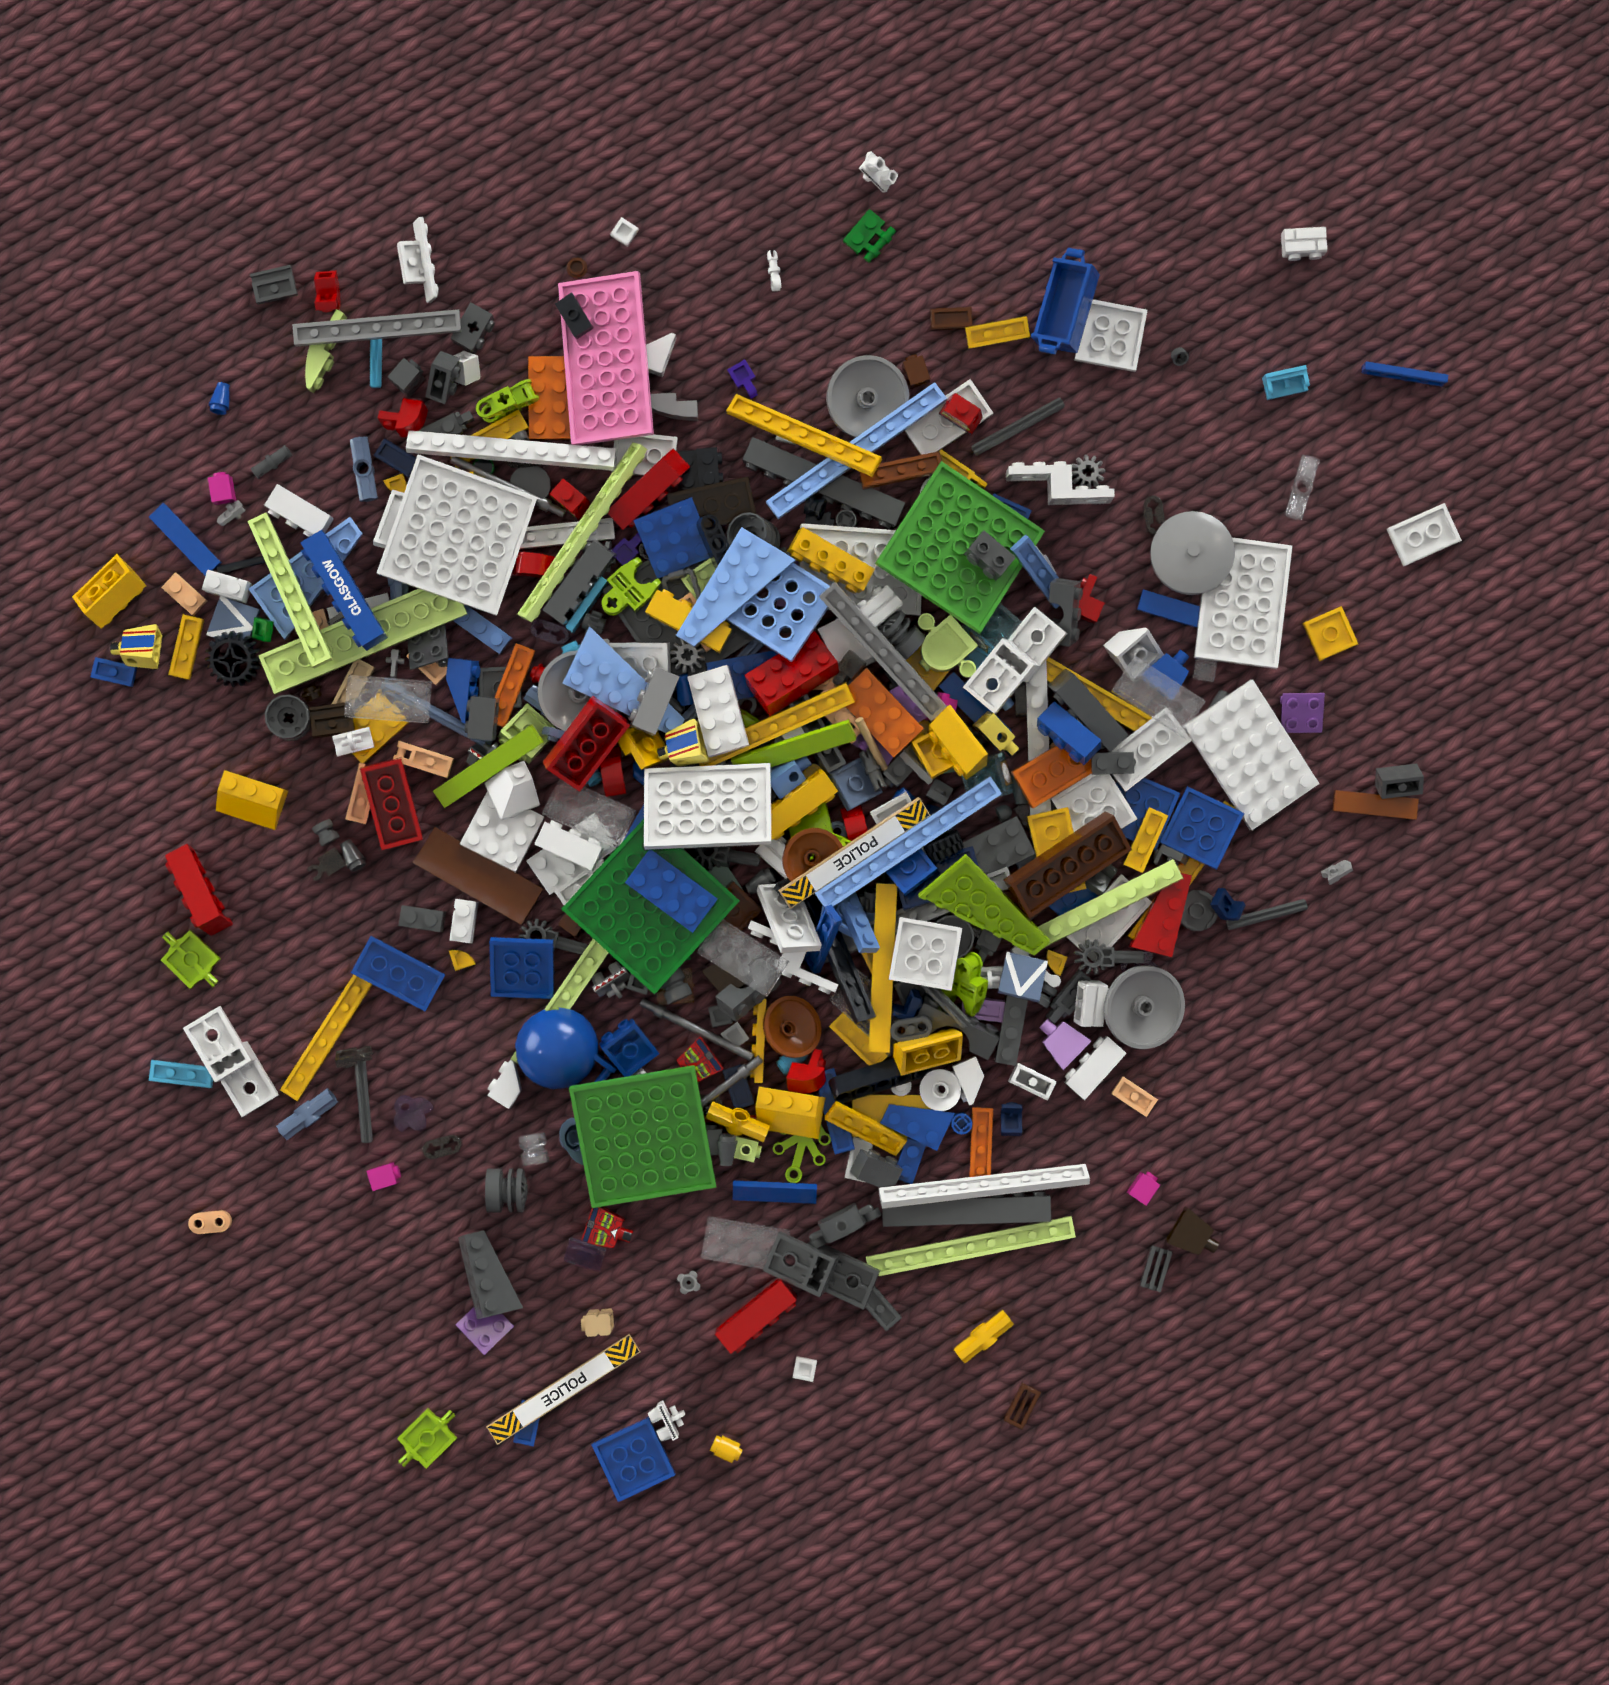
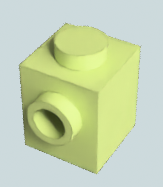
(747, 1149)

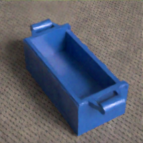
(1066, 304)

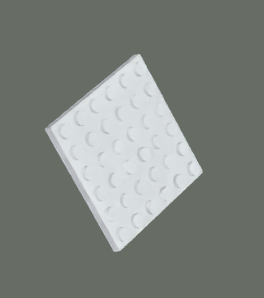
(457, 535)

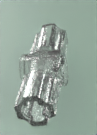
(1298, 500)

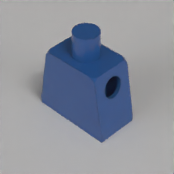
(1173, 666)

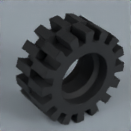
(944, 845)

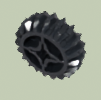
(233, 650)

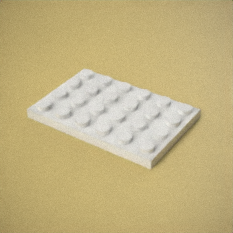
(866, 546)
(1246, 611)
(1251, 754)
(707, 806)

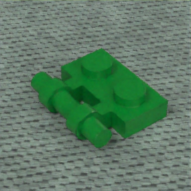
(864, 232)

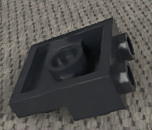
(703, 468)

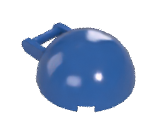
(559, 1049)

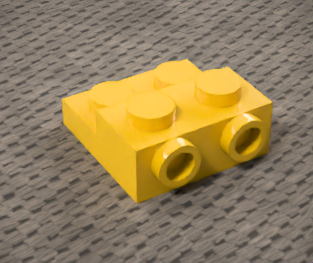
(642, 747)
(930, 755)

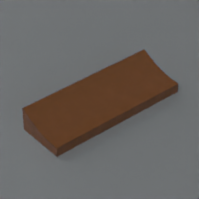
(1068, 864)
(478, 876)

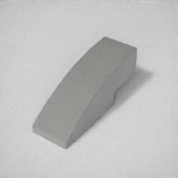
(668, 406)

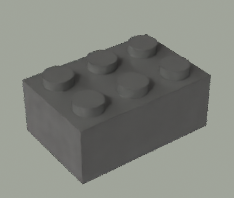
(1001, 846)

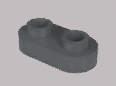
(911, 1027)

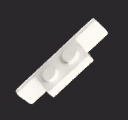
(416, 260)

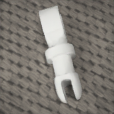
(774, 270)

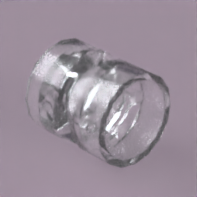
(533, 1148)

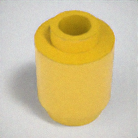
(726, 1448)

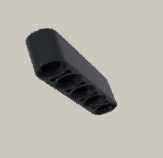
(708, 536)
(870, 1080)

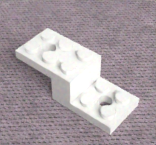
(1059, 483)
(1015, 660)
(795, 960)
(231, 1061)

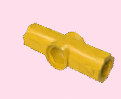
(737, 1121)
(983, 1336)

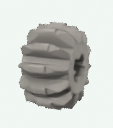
(1092, 466)
(681, 652)

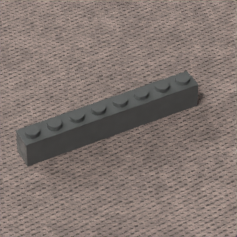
(842, 491)
(979, 1210)

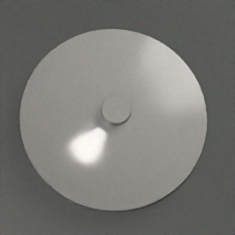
(864, 393)
(1192, 553)
(556, 700)
(1144, 1007)

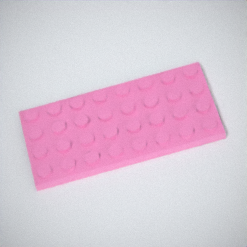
(609, 363)

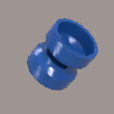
(961, 1123)

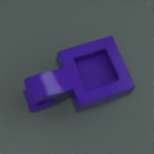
(742, 376)
(626, 550)

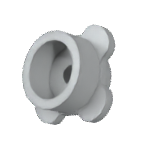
(685, 1288)

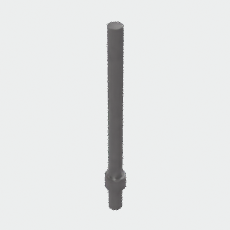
(544, 504)
(660, 1011)
(743, 1072)

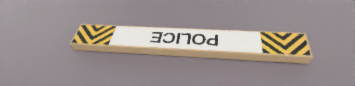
(854, 852)
(563, 1389)

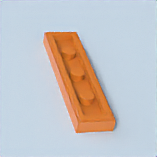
(512, 681)
(981, 1141)

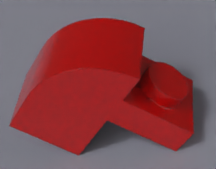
(327, 291)
(410, 417)
(531, 564)
(1089, 606)
(613, 773)
(854, 822)
(807, 1078)

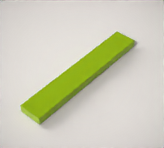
(799, 745)
(488, 766)

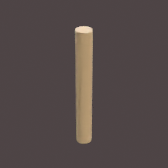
(871, 743)

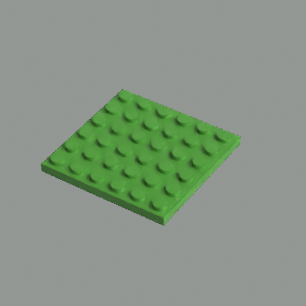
(937, 532)
(642, 1136)

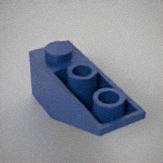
(462, 681)

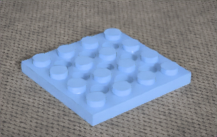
(800, 629)

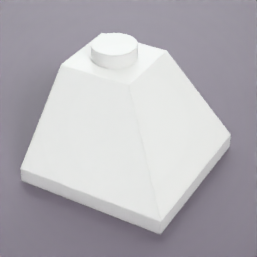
(1133, 643)
(512, 790)

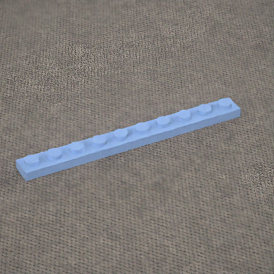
(869, 440)
(908, 843)

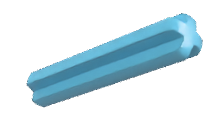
(376, 363)

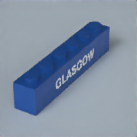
(343, 590)

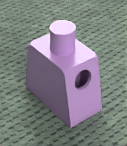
(1063, 1042)

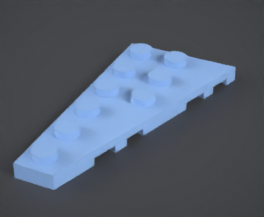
(343, 538)
(738, 578)
(608, 677)

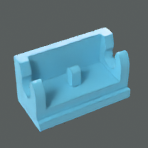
(1286, 382)

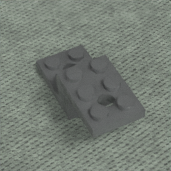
(821, 1270)

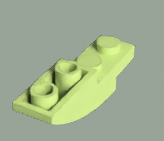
(320, 360)

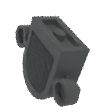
(842, 1223)

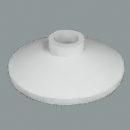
(930, 1090)

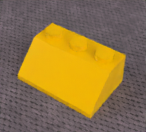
(109, 591)
(958, 743)
(250, 800)
(928, 1052)
(790, 1112)

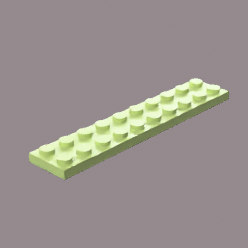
(399, 618)

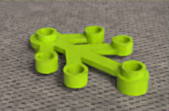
(802, 1143)

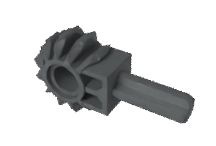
(723, 856)
(559, 942)
(1105, 956)

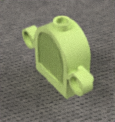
(946, 646)

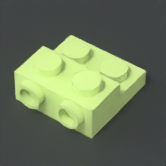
(523, 719)

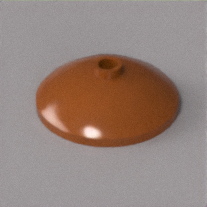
(806, 842)
(802, 1026)

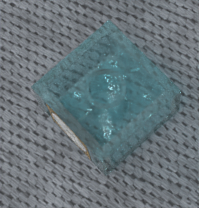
(999, 626)
(999, 772)

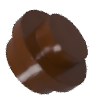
(577, 268)

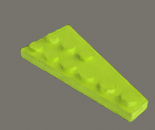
(978, 900)

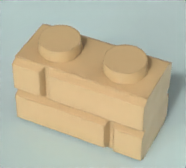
(598, 1322)

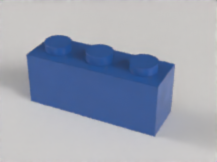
(1068, 733)

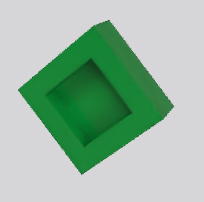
(262, 629)

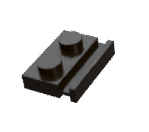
(330, 720)

